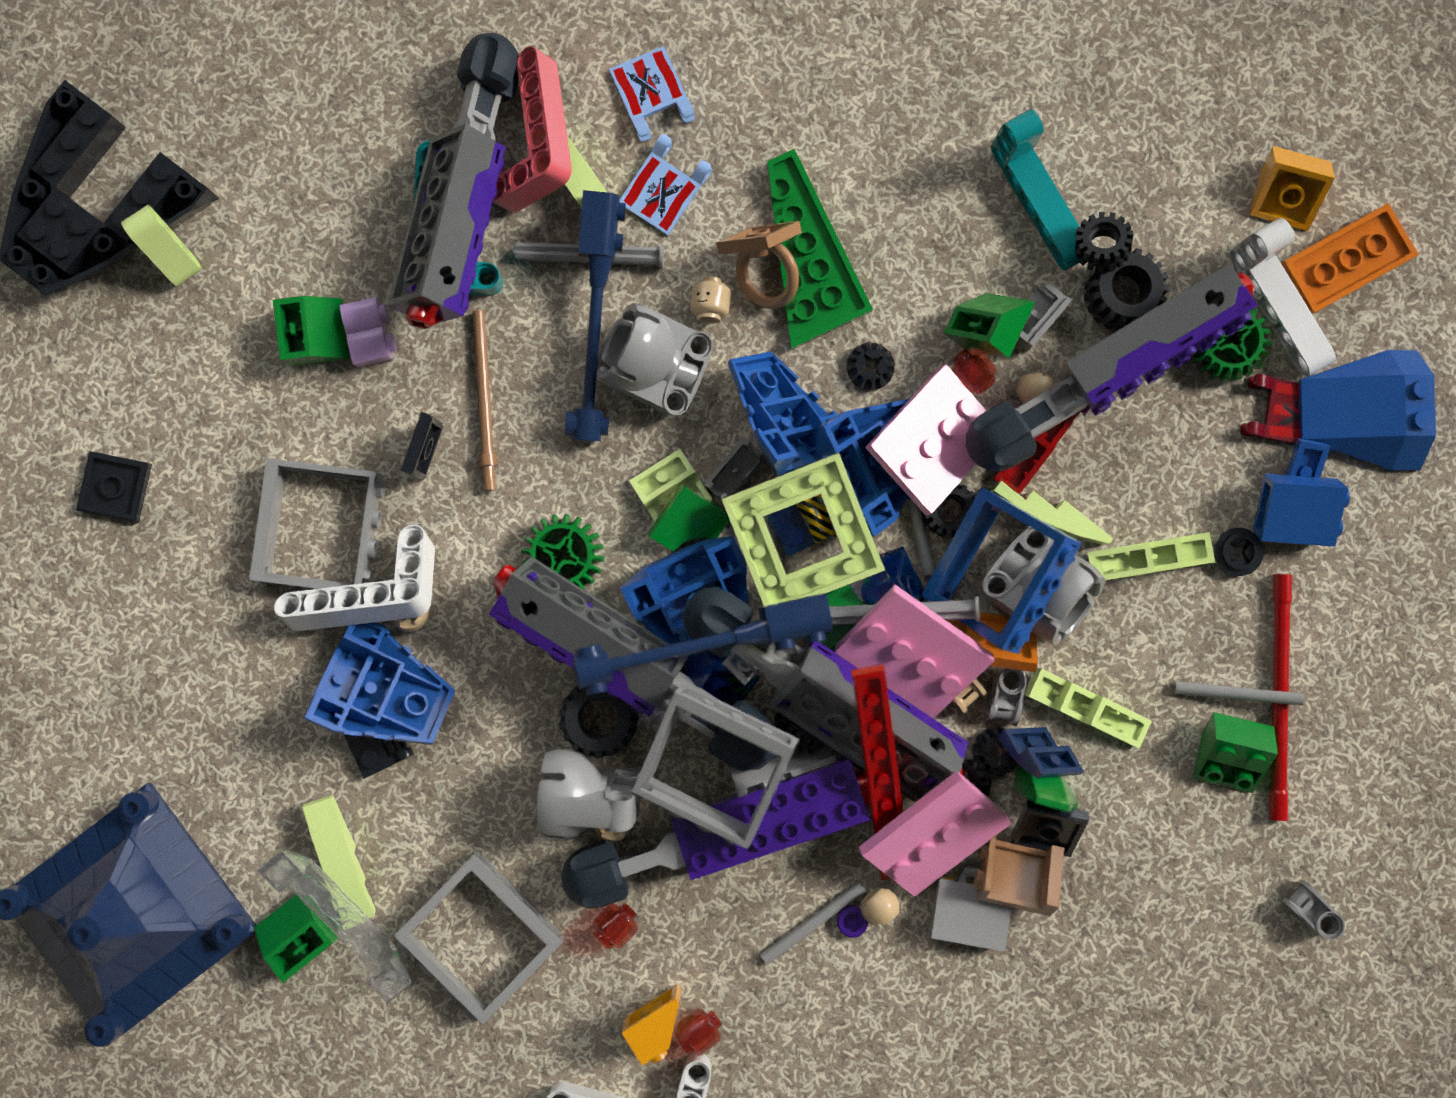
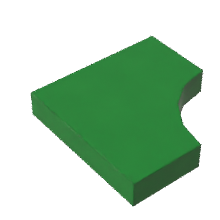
(687, 518)

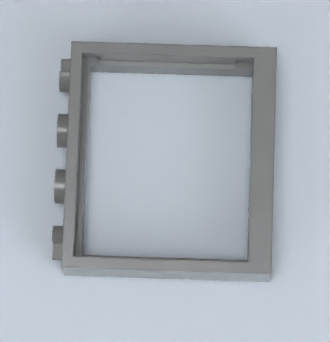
(270, 512)
(734, 721)
(516, 902)

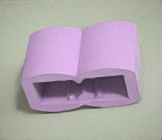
(367, 332)

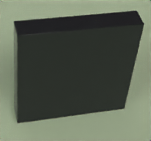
(422, 446)
(114, 486)
(1047, 826)

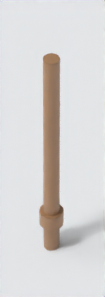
(487, 458)

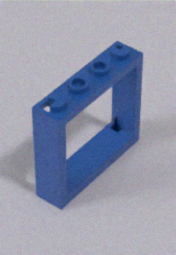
(965, 546)

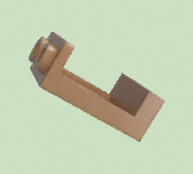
(1019, 876)

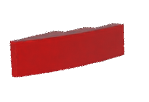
(1021, 474)

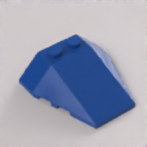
(1373, 409)
(779, 411)
(874, 488)
(663, 587)
(379, 690)

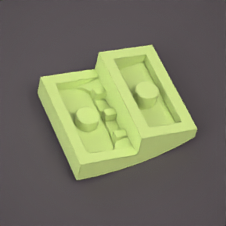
(663, 479)

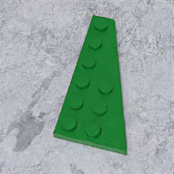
(828, 286)

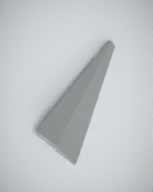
(798, 764)

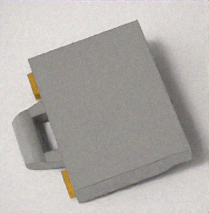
(963, 918)

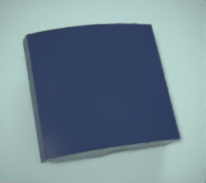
(1038, 752)

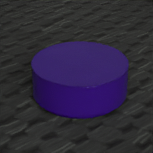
(851, 921)

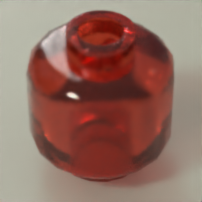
(974, 370)
(615, 926)
(698, 1032)

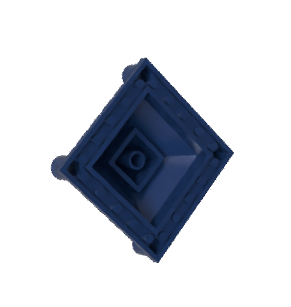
(128, 914)

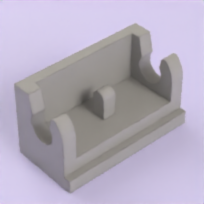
(1047, 308)
(735, 470)

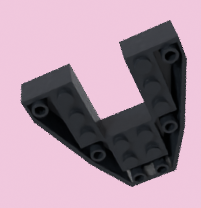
(51, 235)

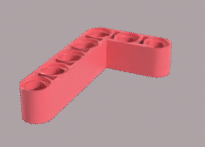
(546, 136)

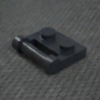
(373, 755)

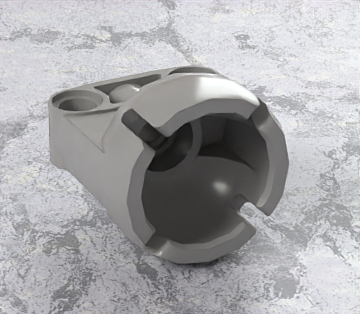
(653, 359)
(1065, 607)
(584, 796)

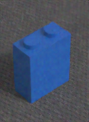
(1300, 509)

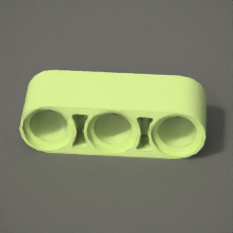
(161, 245)

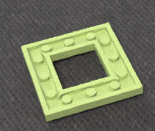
(822, 477)

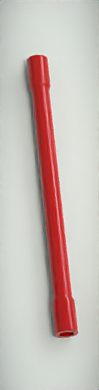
(1281, 654)

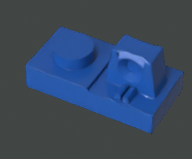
(1308, 458)

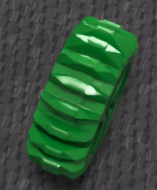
(1236, 351)
(568, 541)

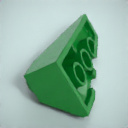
(1045, 791)

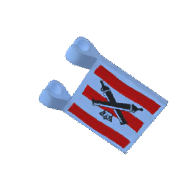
(648, 87)
(662, 191)

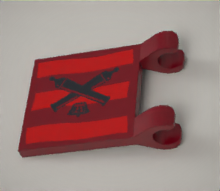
(1281, 412)

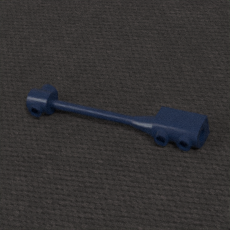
(599, 243)
(777, 625)

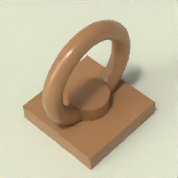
(760, 242)

